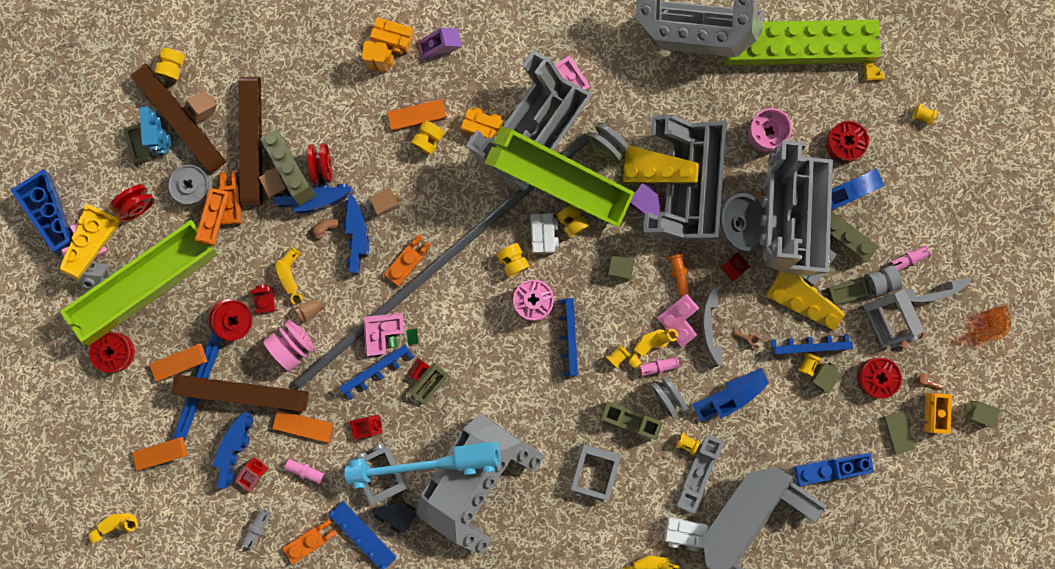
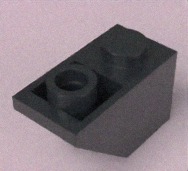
(397, 514)

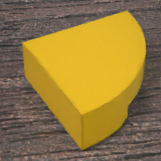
(872, 72)

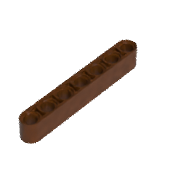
(178, 118)
(249, 141)
(239, 393)

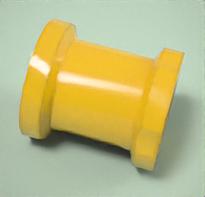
(924, 114)
(618, 356)
(809, 364)
(687, 443)

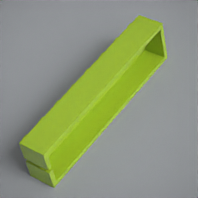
(813, 43)
(559, 176)
(137, 284)

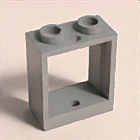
(881, 324)
(402, 484)
(597, 496)

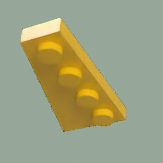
(654, 167)
(91, 235)
(801, 297)

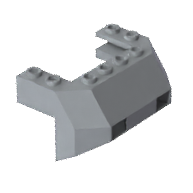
(701, 27)
(541, 115)
(691, 208)
(797, 235)
(455, 498)
(748, 513)

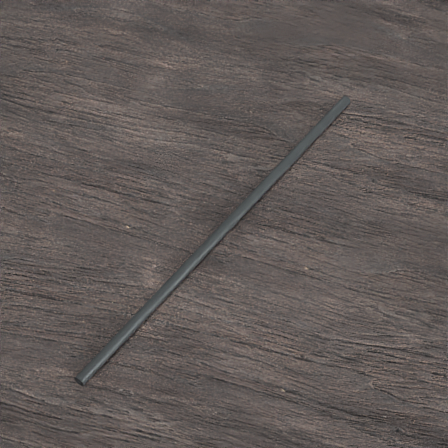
(429, 271)

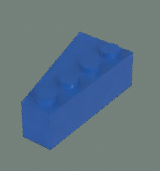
(44, 208)

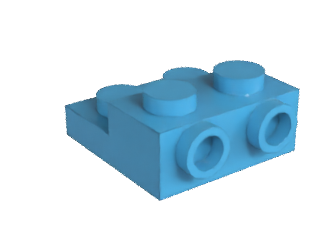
(151, 133)

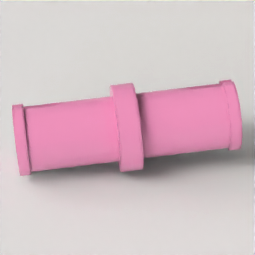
(911, 258)
(659, 366)
(304, 471)

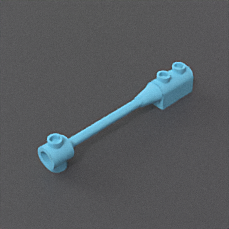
(466, 459)

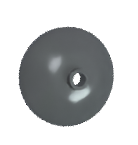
(742, 221)

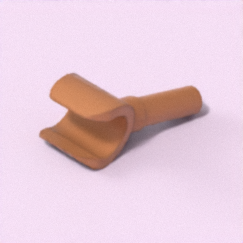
(751, 338)
(922, 378)

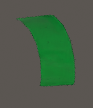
(412, 337)

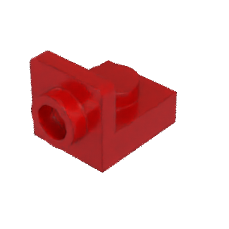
(263, 299)
(366, 427)
(251, 474)

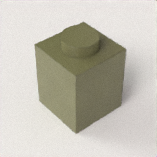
(619, 267)
(825, 377)
(981, 413)

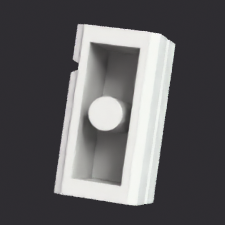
(543, 233)
(685, 533)

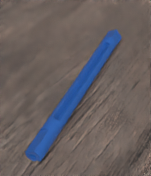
(203, 371)

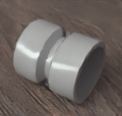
(880, 282)

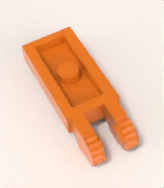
(233, 210)
(406, 262)
(308, 543)

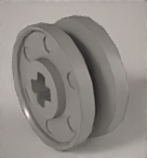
(608, 141)
(182, 178)
(669, 397)

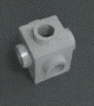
(94, 275)

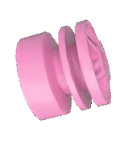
(770, 119)
(526, 309)
(291, 343)

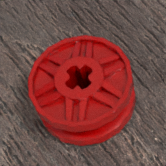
(857, 142)
(319, 163)
(132, 203)
(240, 316)
(123, 352)
(884, 368)

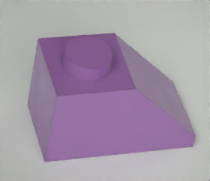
(439, 43)
(645, 200)

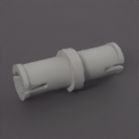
(256, 529)

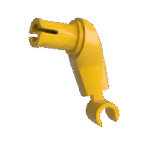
(284, 273)
(651, 340)
(119, 521)
(653, 562)

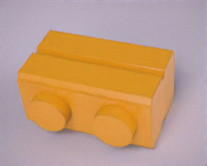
(395, 35)
(377, 56)
(486, 124)
(938, 413)

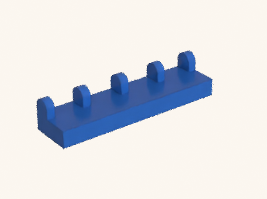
(571, 336)
(810, 347)
(375, 369)
(362, 536)

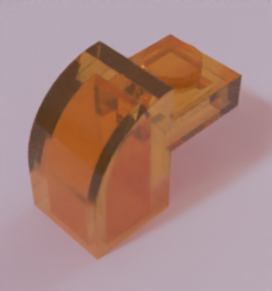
(997, 324)

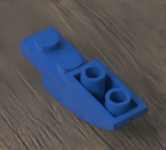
(856, 188)
(325, 198)
(357, 228)
(734, 397)
(234, 440)
(833, 469)

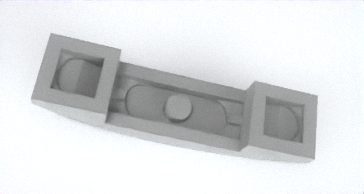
(952, 288)
(714, 352)
(699, 473)

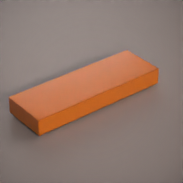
(416, 114)
(212, 217)
(178, 362)
(303, 426)
(159, 453)

